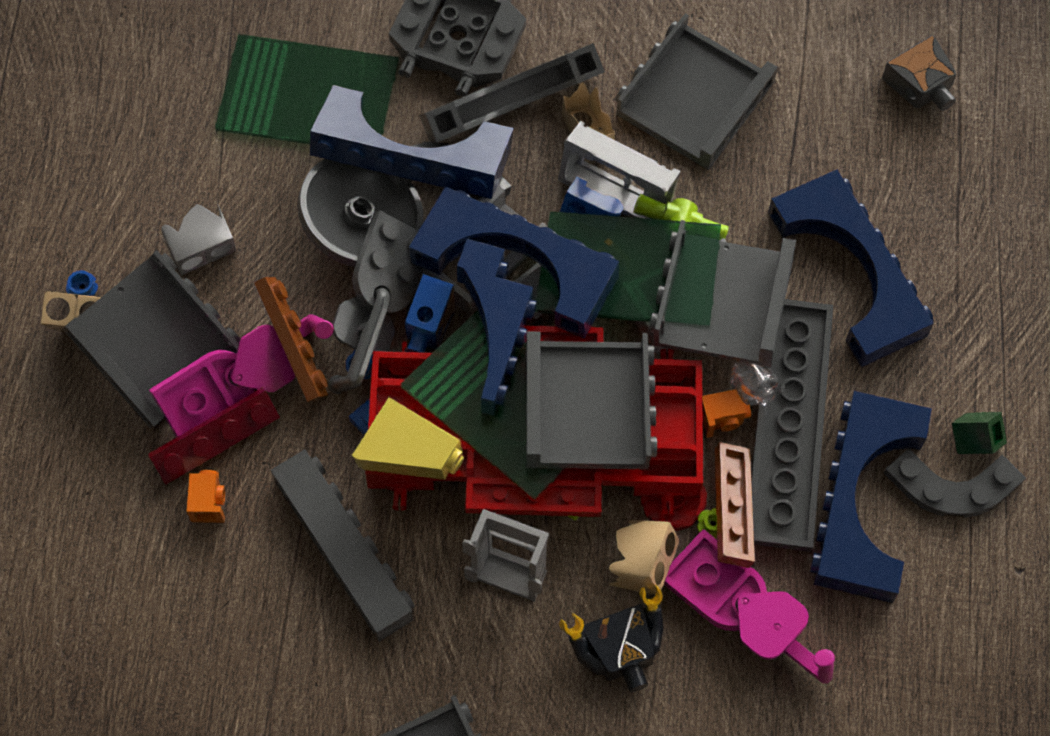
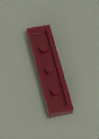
(213, 436)

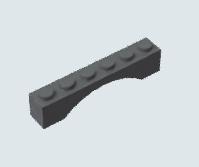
(511, 93)

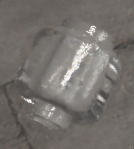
(754, 383)

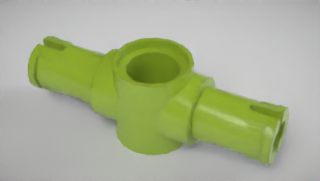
(676, 210)

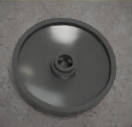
(341, 201)

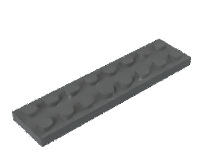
(792, 430)

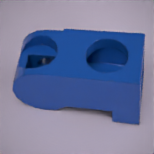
(584, 200)

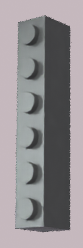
(343, 545)

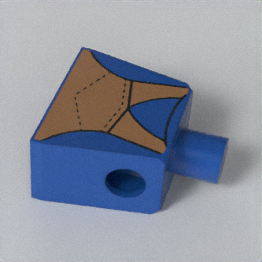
(429, 314)

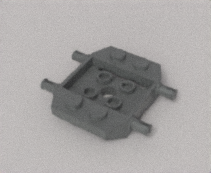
(458, 58)

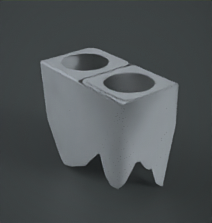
(200, 239)

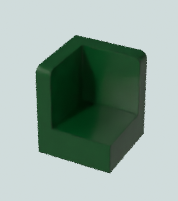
(979, 433)

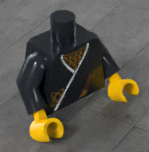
(620, 642)

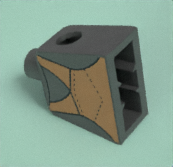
(922, 75)

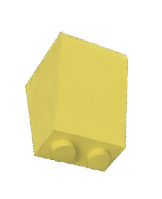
(408, 445)

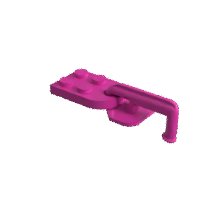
(205, 387)
(765, 619)

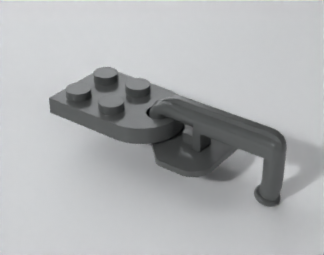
(365, 319)

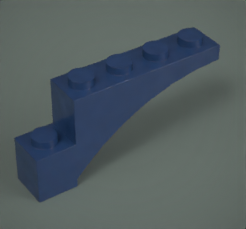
(503, 312)

